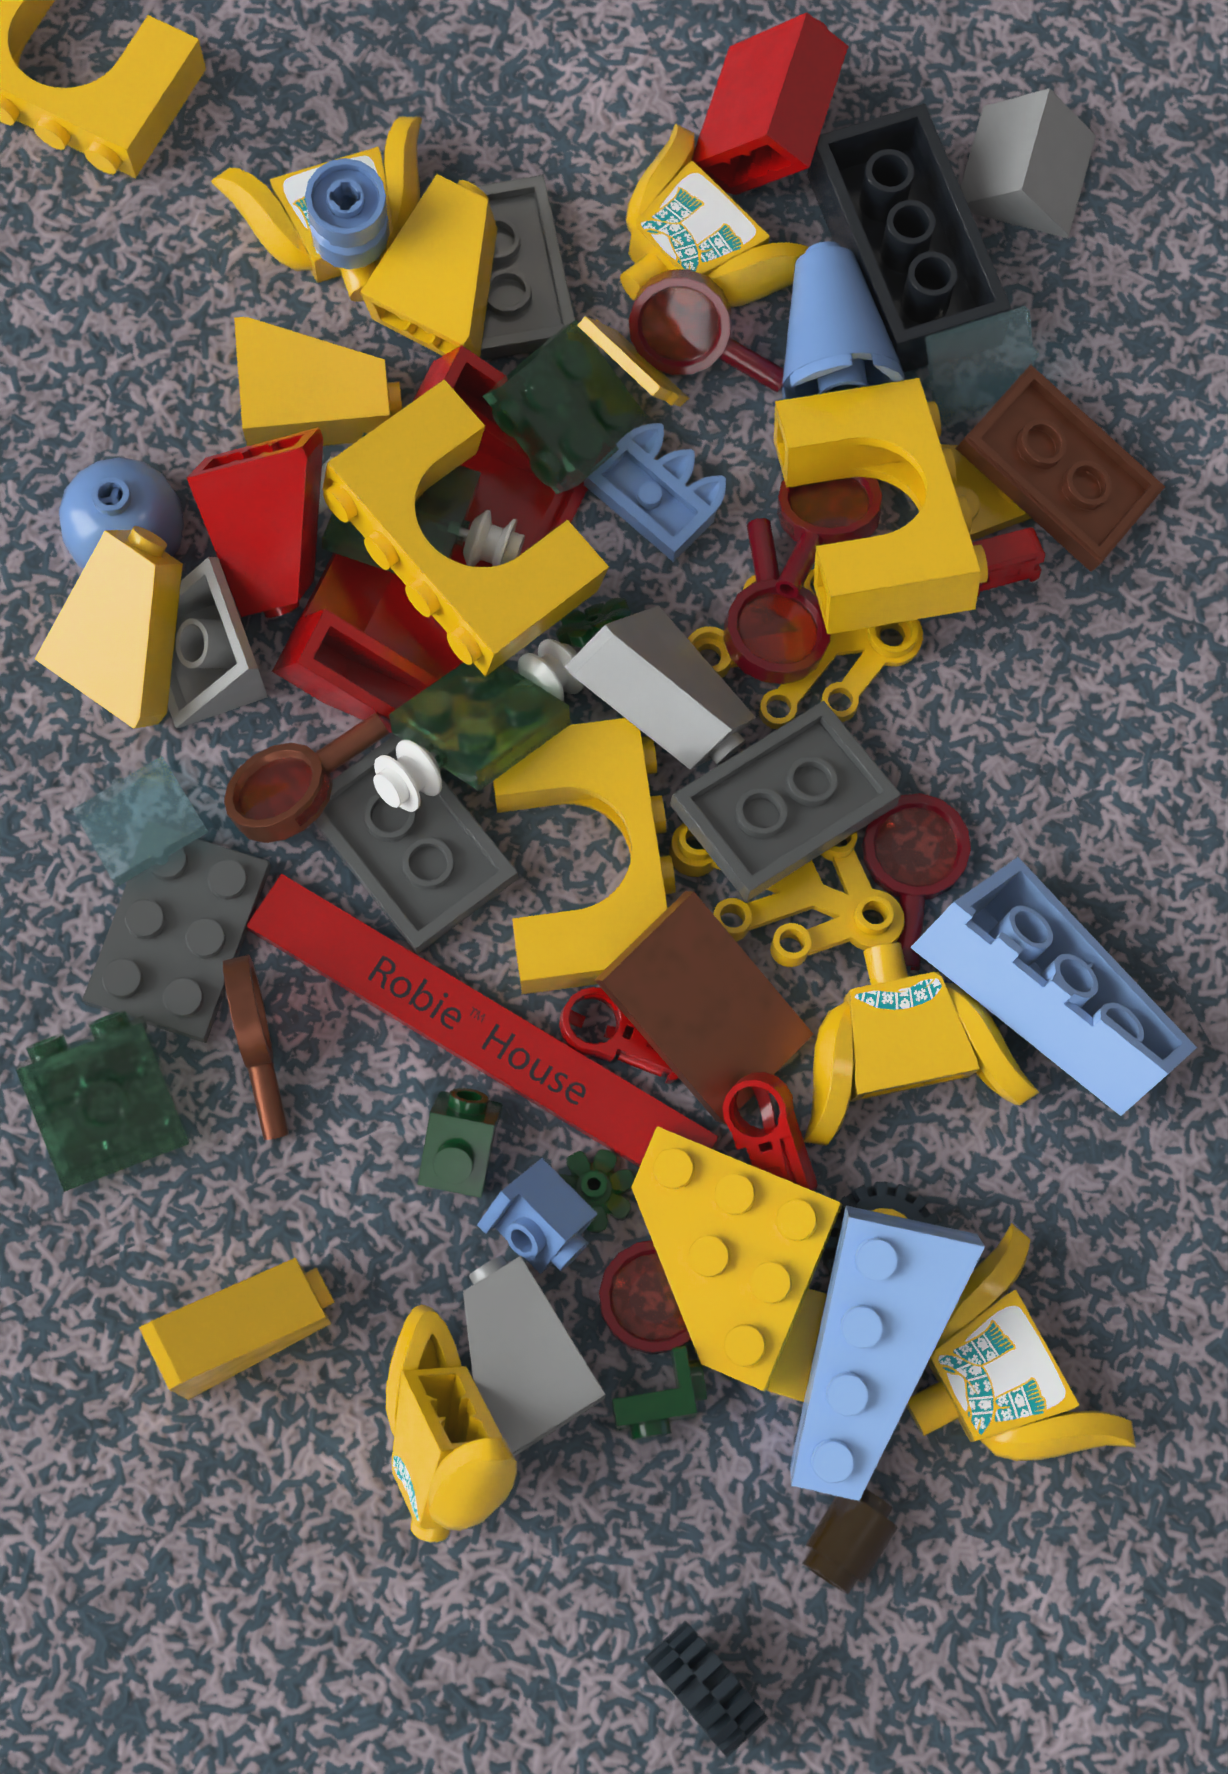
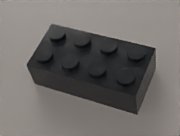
(909, 226)

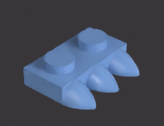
(654, 492)

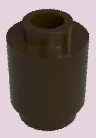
(850, 1540)

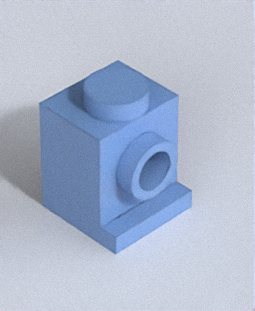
(541, 1218)

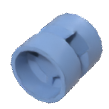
(347, 213)

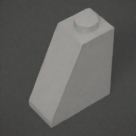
(663, 687)
(523, 1355)

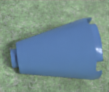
(834, 327)

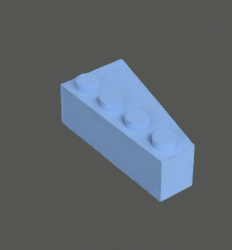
(1055, 986)
(877, 1331)

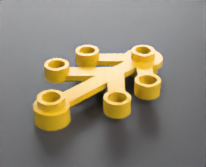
(865, 641)
(801, 893)

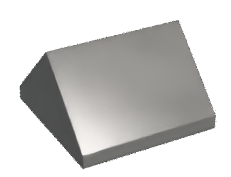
(1028, 163)
(211, 651)

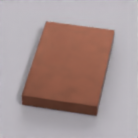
(1060, 468)
(703, 1004)

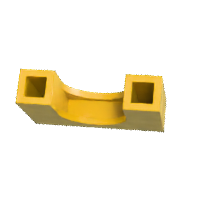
(111, 118)
(894, 438)
(482, 609)
(607, 771)

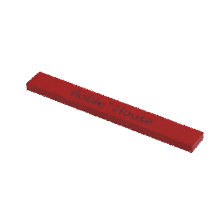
(466, 1023)

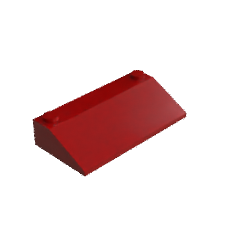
(359, 632)

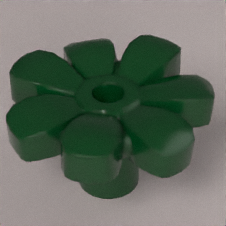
(581, 628)
(610, 1183)

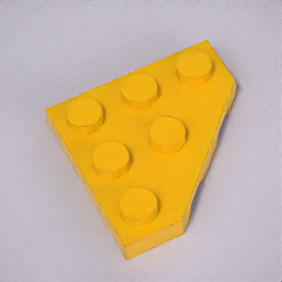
(732, 1249)

